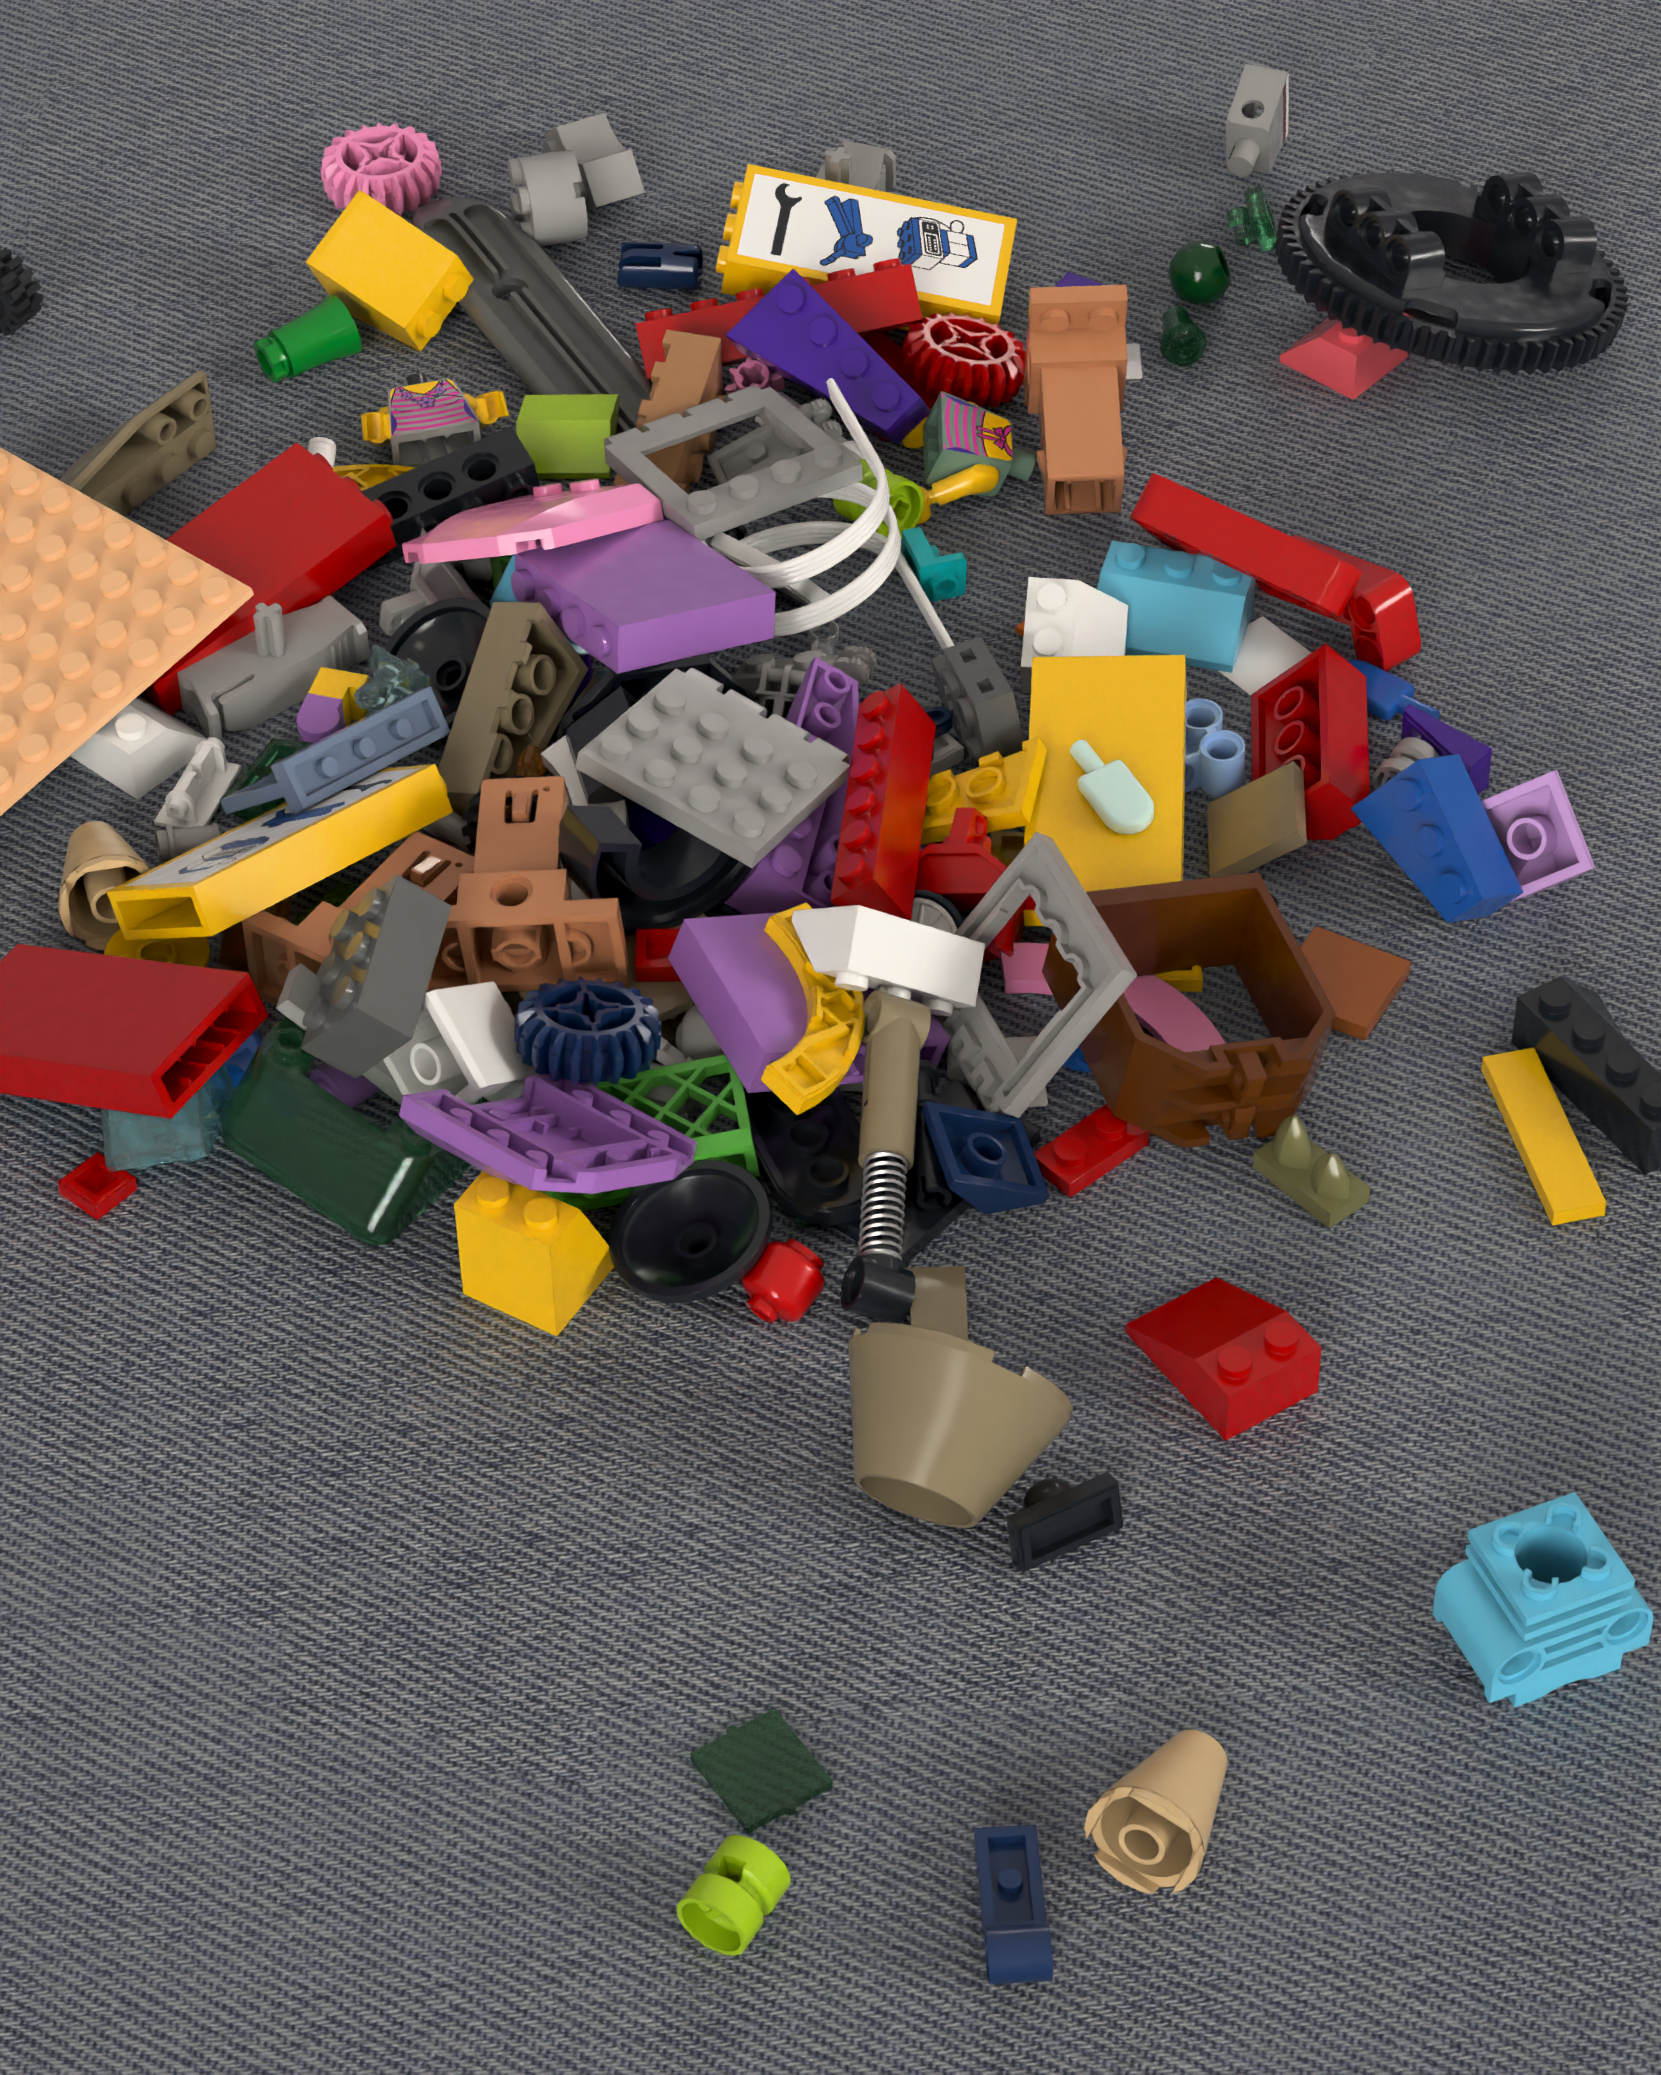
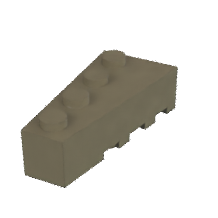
(511, 698)

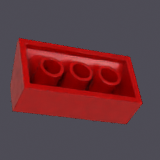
(1320, 723)

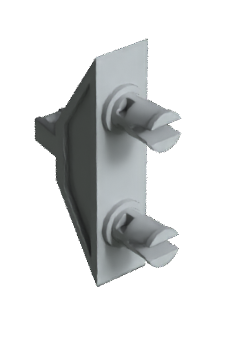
(432, 584)

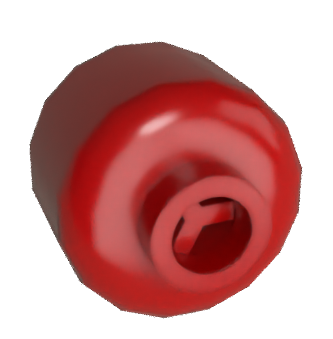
(784, 1282)

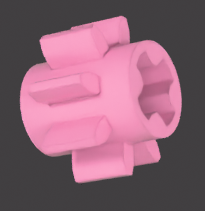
(754, 373)

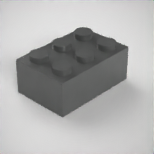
(375, 976)

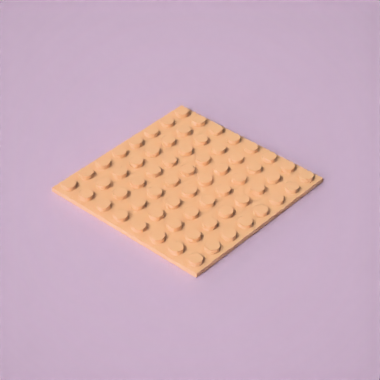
(85, 618)

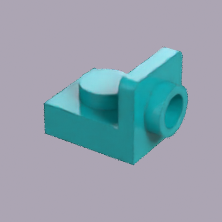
(938, 575)

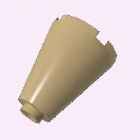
(93, 865)
(1160, 1814)

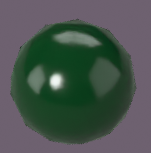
(1199, 273)

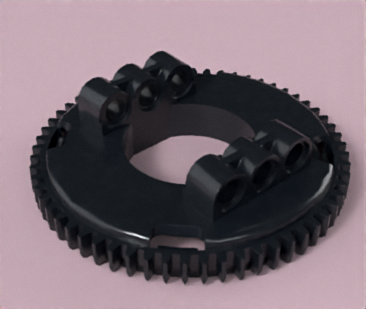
(1380, 248)

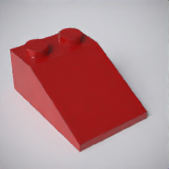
(1230, 1354)

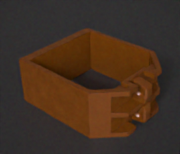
(1231, 1083)

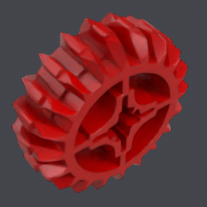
(964, 359)

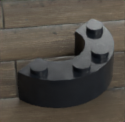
(652, 885)

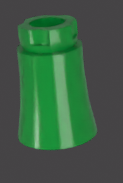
(309, 341)

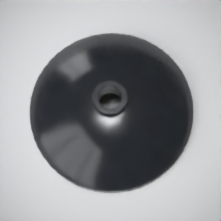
(444, 644)
(691, 1232)

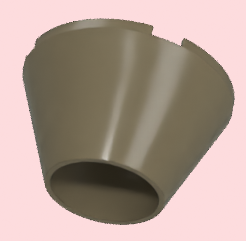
(942, 1423)

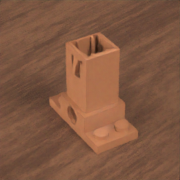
(1078, 389)
(517, 905)
(279, 946)

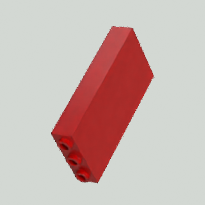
(290, 537)
(118, 1028)

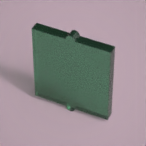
(761, 1770)

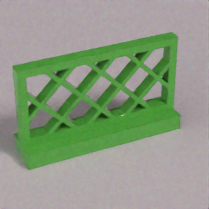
(728, 1146)

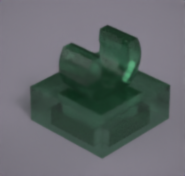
(1257, 218)

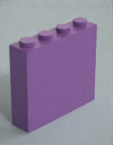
(646, 596)
(755, 995)

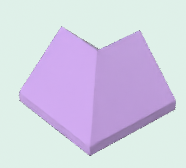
(1539, 833)

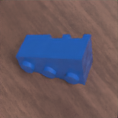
(1442, 838)

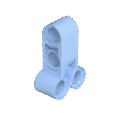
(1212, 754)

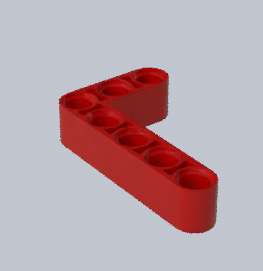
(1203, 526)

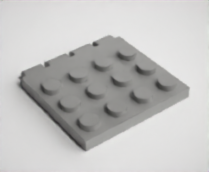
(715, 765)

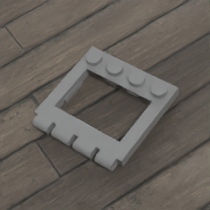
(745, 498)
(1082, 939)

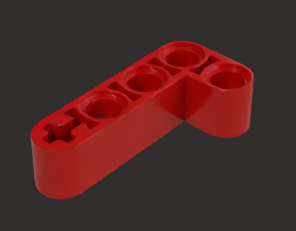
(1378, 612)

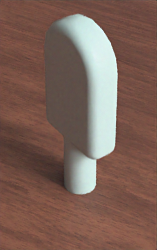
(1113, 791)

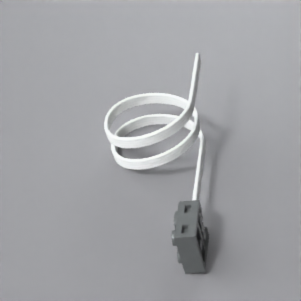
(965, 674)

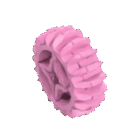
(385, 163)

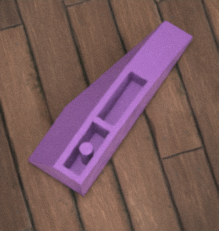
(805, 860)

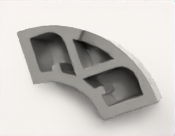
(603, 162)

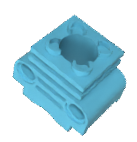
(1541, 1602)

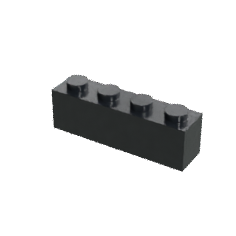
(1594, 1066)

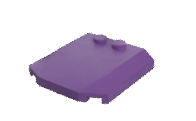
(553, 1137)

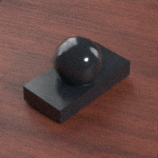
(1062, 1518)

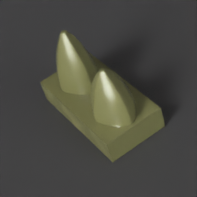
(1310, 1174)

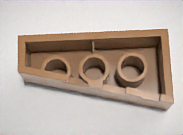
(685, 380)

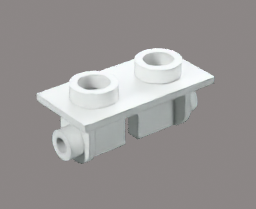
(199, 787)

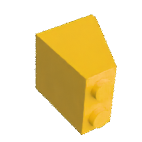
(389, 272)
(527, 1252)

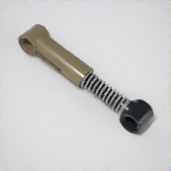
(893, 1035)

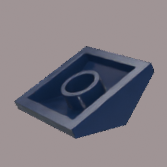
(985, 1157)

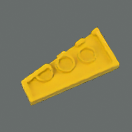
(998, 789)

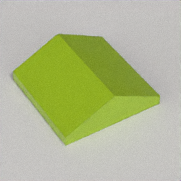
(568, 433)

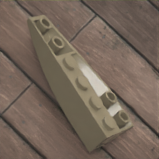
(148, 448)

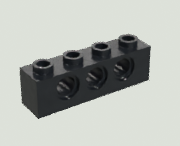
(459, 481)

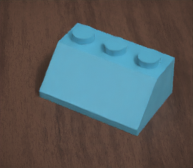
(1179, 604)

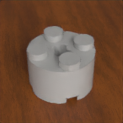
(548, 197)

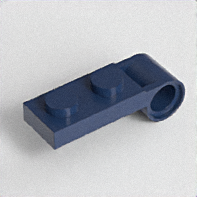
(1012, 1905)

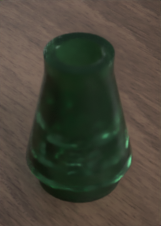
(1181, 338)

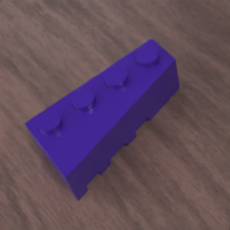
(810, 342)

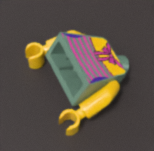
(965, 452)

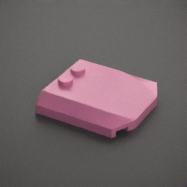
(537, 520)

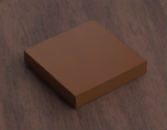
(1355, 979)

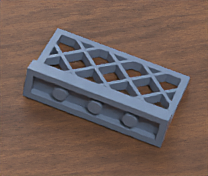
(348, 754)

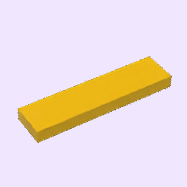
(1543, 1136)

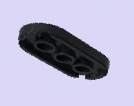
(809, 1157)

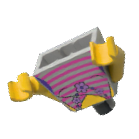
(430, 419)

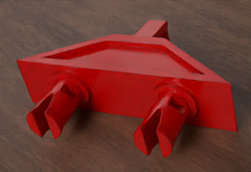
(966, 870)

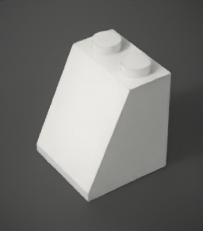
(462, 1047)

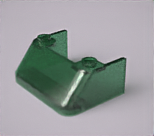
(327, 1151)

